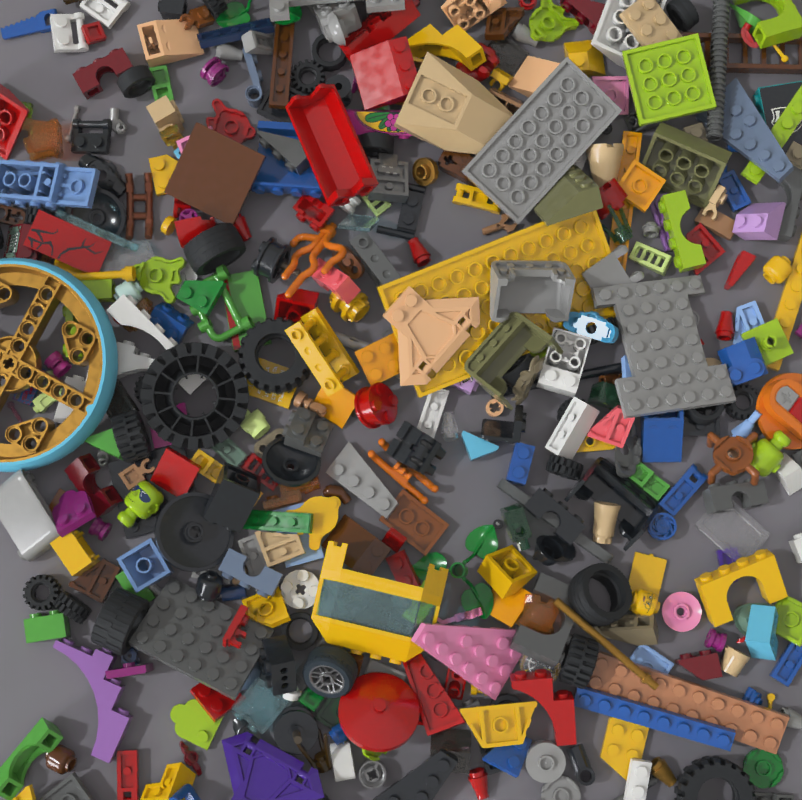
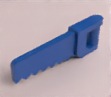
(29, 26)

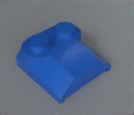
(743, 361)

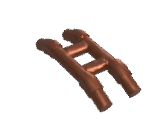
(131, 198)

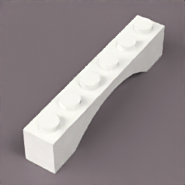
(128, 314)

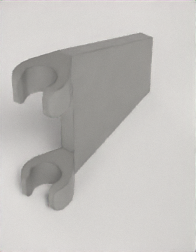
(610, 271)

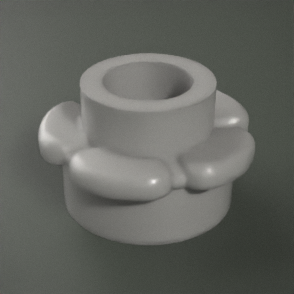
(651, 230)

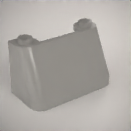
(531, 288)
(26, 516)

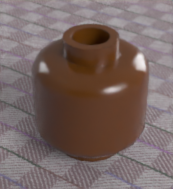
(61, 759)

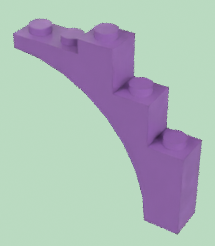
(111, 721)

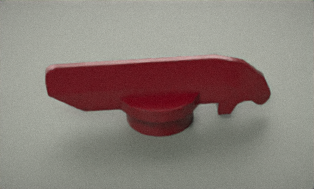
(190, 758)

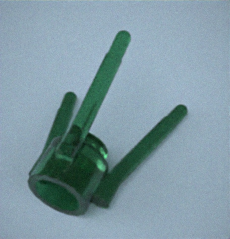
(623, 232)

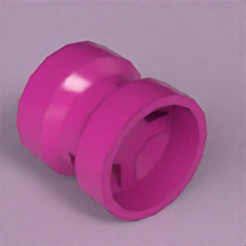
(57, 364)

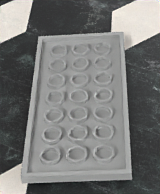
(541, 140)

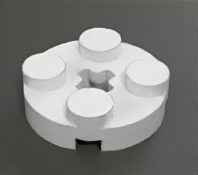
(289, 588)

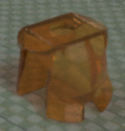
(43, 139)
(538, 614)

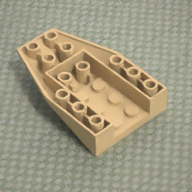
(450, 109)

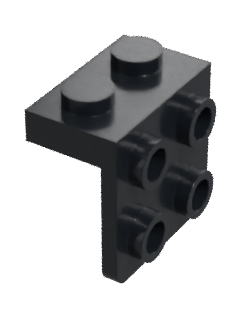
(505, 430)

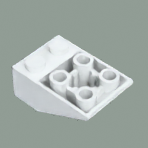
(563, 371)

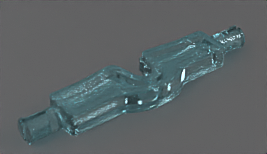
(96, 230)

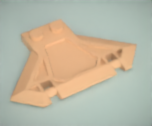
(429, 332)

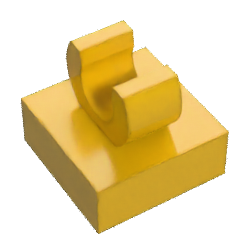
(502, 77)

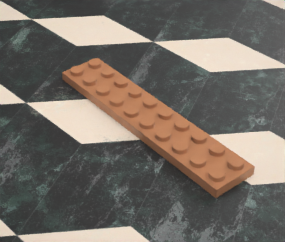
(753, 723)

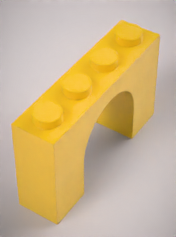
(715, 584)

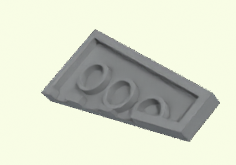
(358, 478)

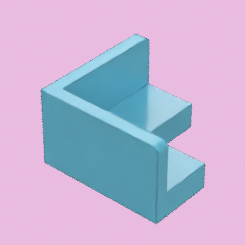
(761, 632)

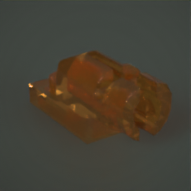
(290, 495)

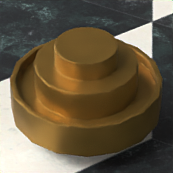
(425, 171)

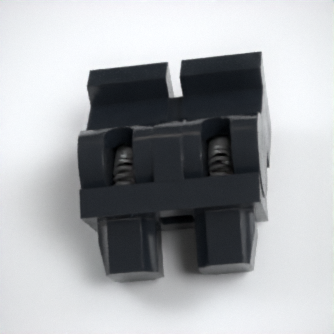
(415, 449)

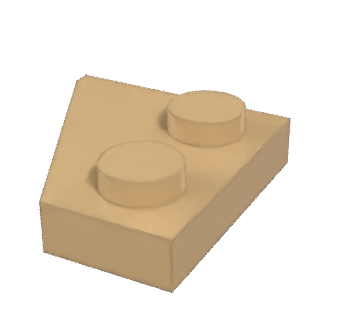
(279, 547)

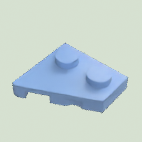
(746, 318)

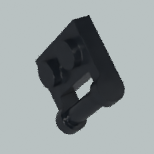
(91, 142)

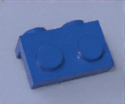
(171, 321)

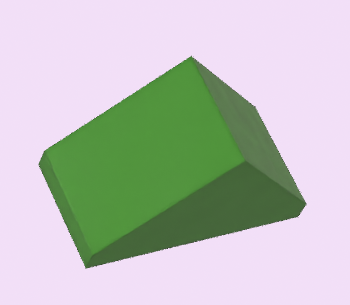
(105, 442)

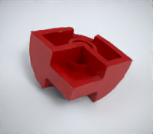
(191, 227)

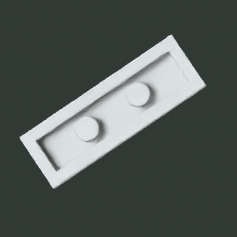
(572, 429)

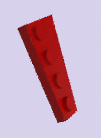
(435, 704)

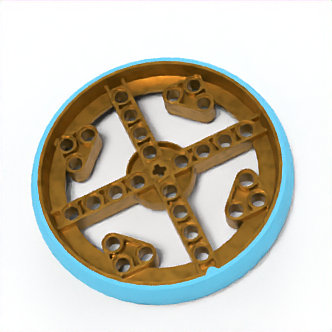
(99, 355)

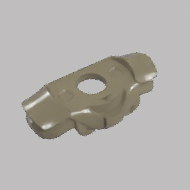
(527, 379)

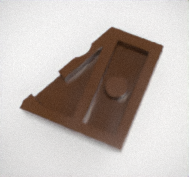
(502, 22)
(97, 580)

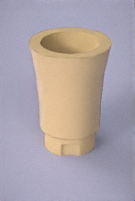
(604, 521)

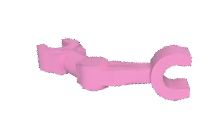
(462, 616)

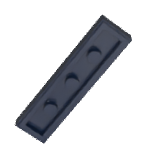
(233, 33)

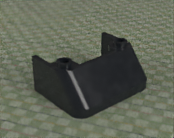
(605, 485)

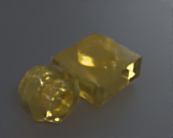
(171, 135)

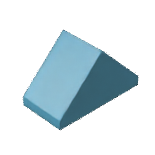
(476, 446)

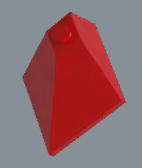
(12, 117)

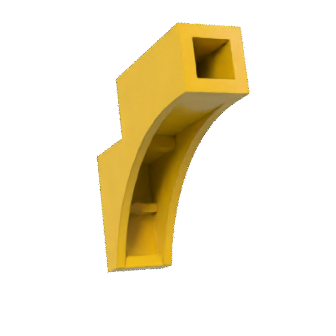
(452, 44)

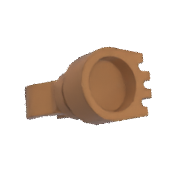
(302, 399)

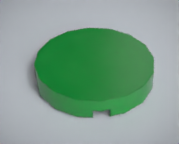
(763, 768)

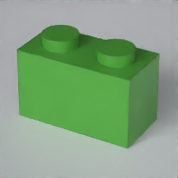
(46, 627)

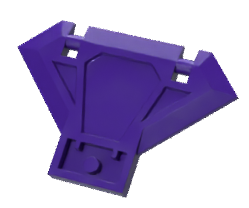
(268, 772)

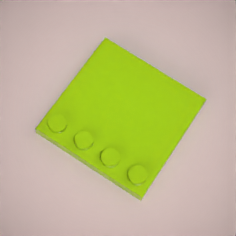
(668, 79)

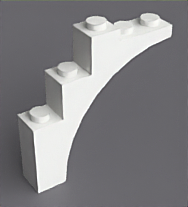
(128, 363)

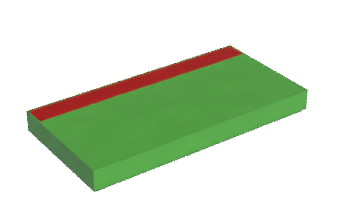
(248, 299)

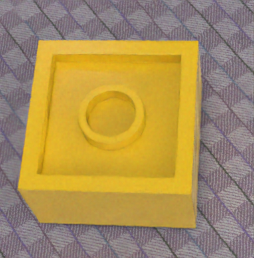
(75, 552)

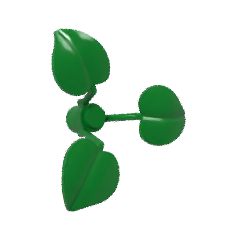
(237, 14)
(480, 542)

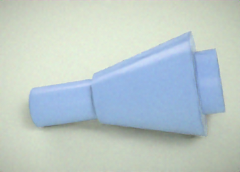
(746, 426)

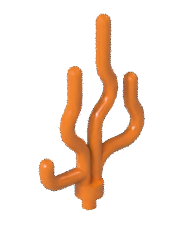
(318, 243)

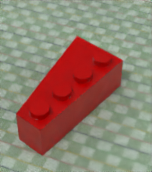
(379, 28)

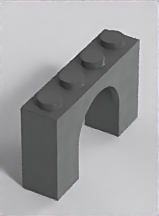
(542, 647)

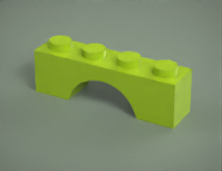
(687, 254)

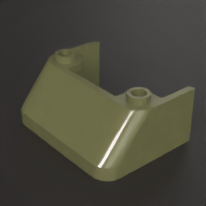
(503, 349)

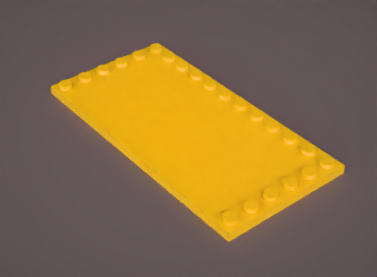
(574, 241)

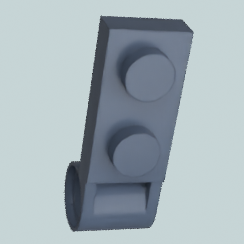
(256, 78)

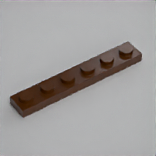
(281, 66)

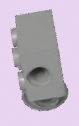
(337, 20)

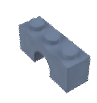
(234, 567)

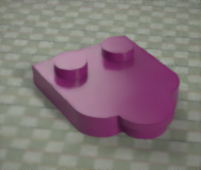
(72, 511)

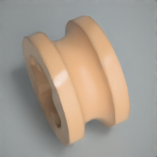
(496, 413)

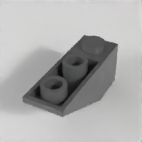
(287, 149)

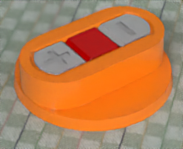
(782, 408)

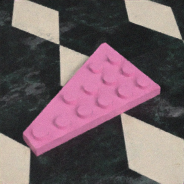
(472, 652)

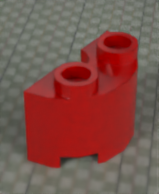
(611, 194)
(313, 212)

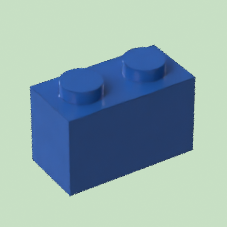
(520, 463)

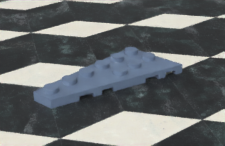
(750, 134)

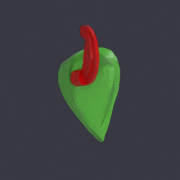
(747, 24)

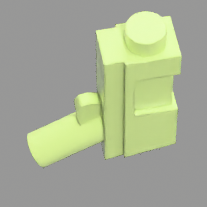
(43, 401)

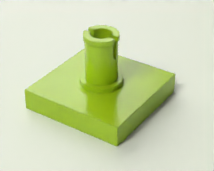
(770, 340)

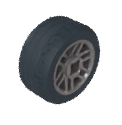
(330, 671)

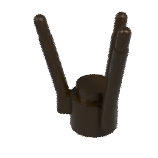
(322, 759)

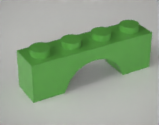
(40, 740)

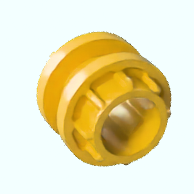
(354, 310)

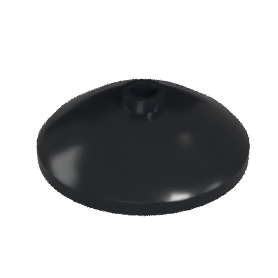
(109, 209)
(280, 457)

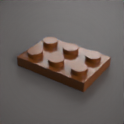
(415, 522)

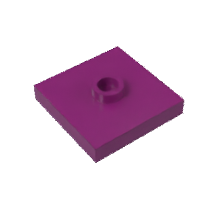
(129, 669)

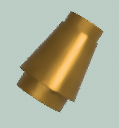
(662, 771)

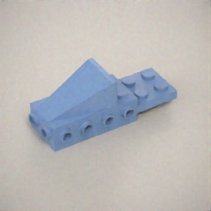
(47, 185)

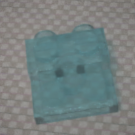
(258, 706)

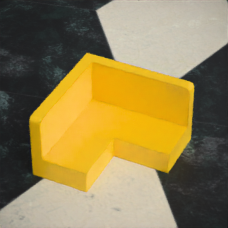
(173, 779)

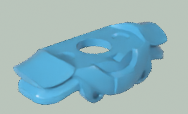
(578, 324)

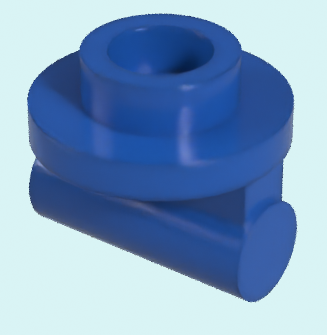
(753, 696)

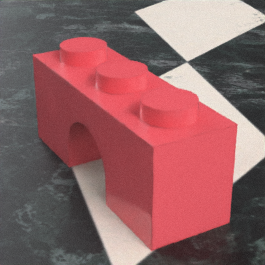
(337, 282)

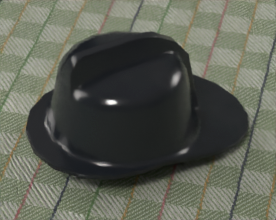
(553, 550)

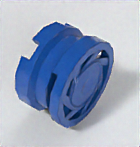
(662, 526)

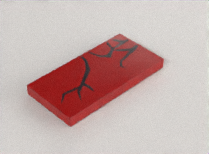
(67, 242)

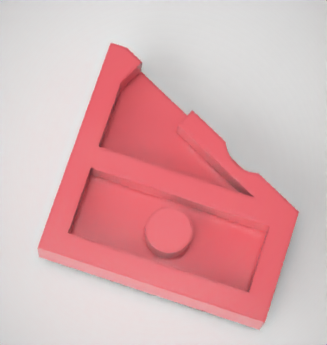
(612, 428)

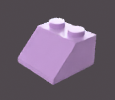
(759, 221)

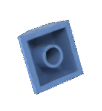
(144, 565)

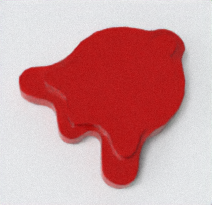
(230, 123)

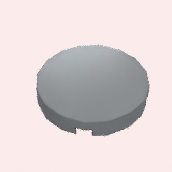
(561, 789)

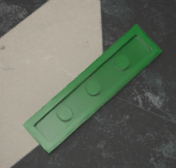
(279, 521)

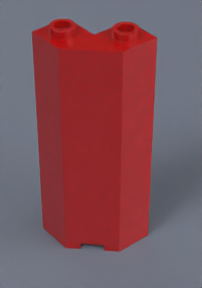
(331, 145)

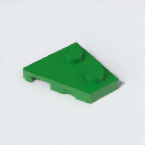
(201, 294)

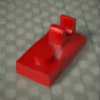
(233, 632)

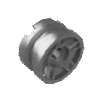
(372, 782)

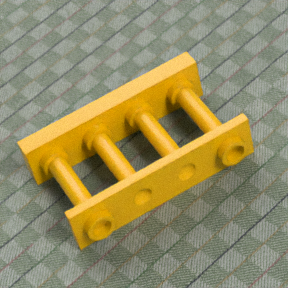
(329, 344)

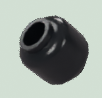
(209, 586)

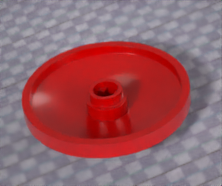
(379, 712)

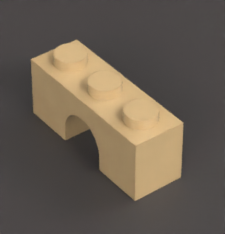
(165, 113)

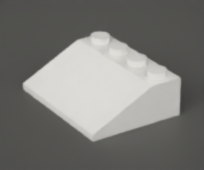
(611, 32)

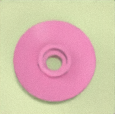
(691, 611)

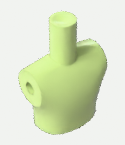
(255, 424)

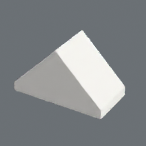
(789, 475)

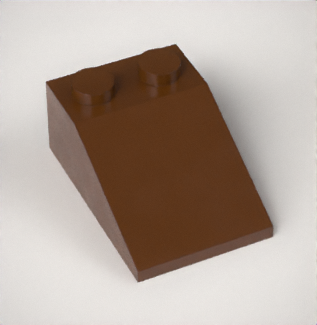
(363, 551)

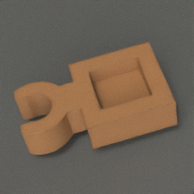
(133, 474)

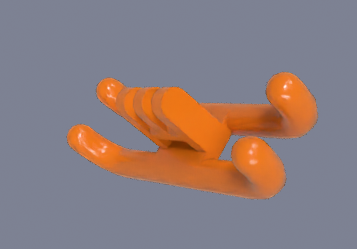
(402, 474)

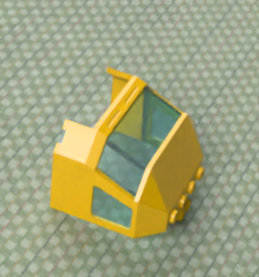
(373, 611)

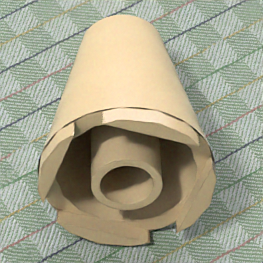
(604, 161)

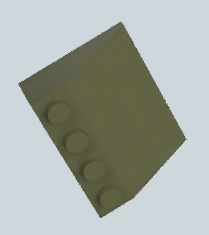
(686, 163)
(569, 197)

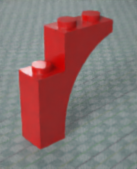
(557, 704)

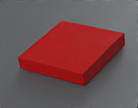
(175, 472)

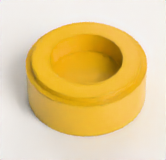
(168, 225)

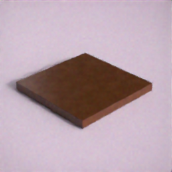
(214, 174)

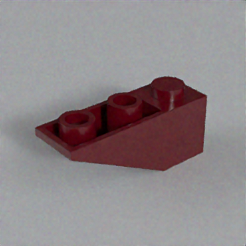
(585, 12)

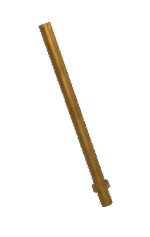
(645, 677)

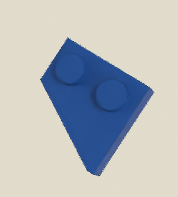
(508, 758)

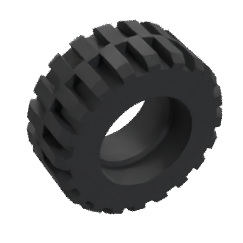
(250, 363)
(710, 768)

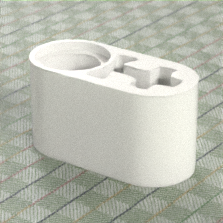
(342, 761)

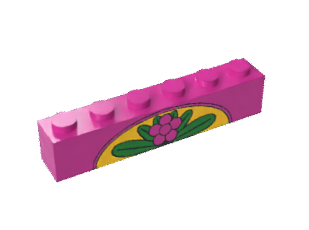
(376, 121)

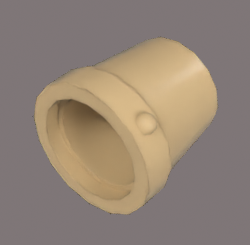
(733, 661)

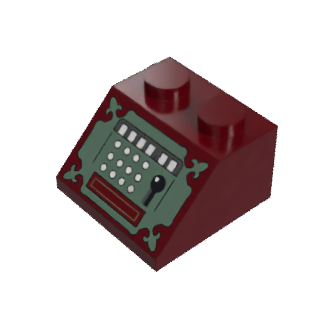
(15, 240)

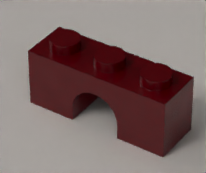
(89, 77)
(82, 474)

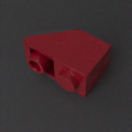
(702, 666)

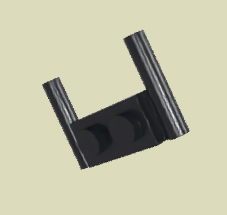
(408, 215)

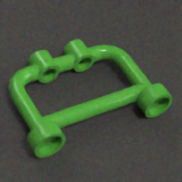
(206, 325)

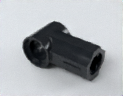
(580, 763)

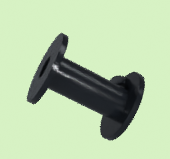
(343, 87)

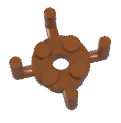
(730, 465)

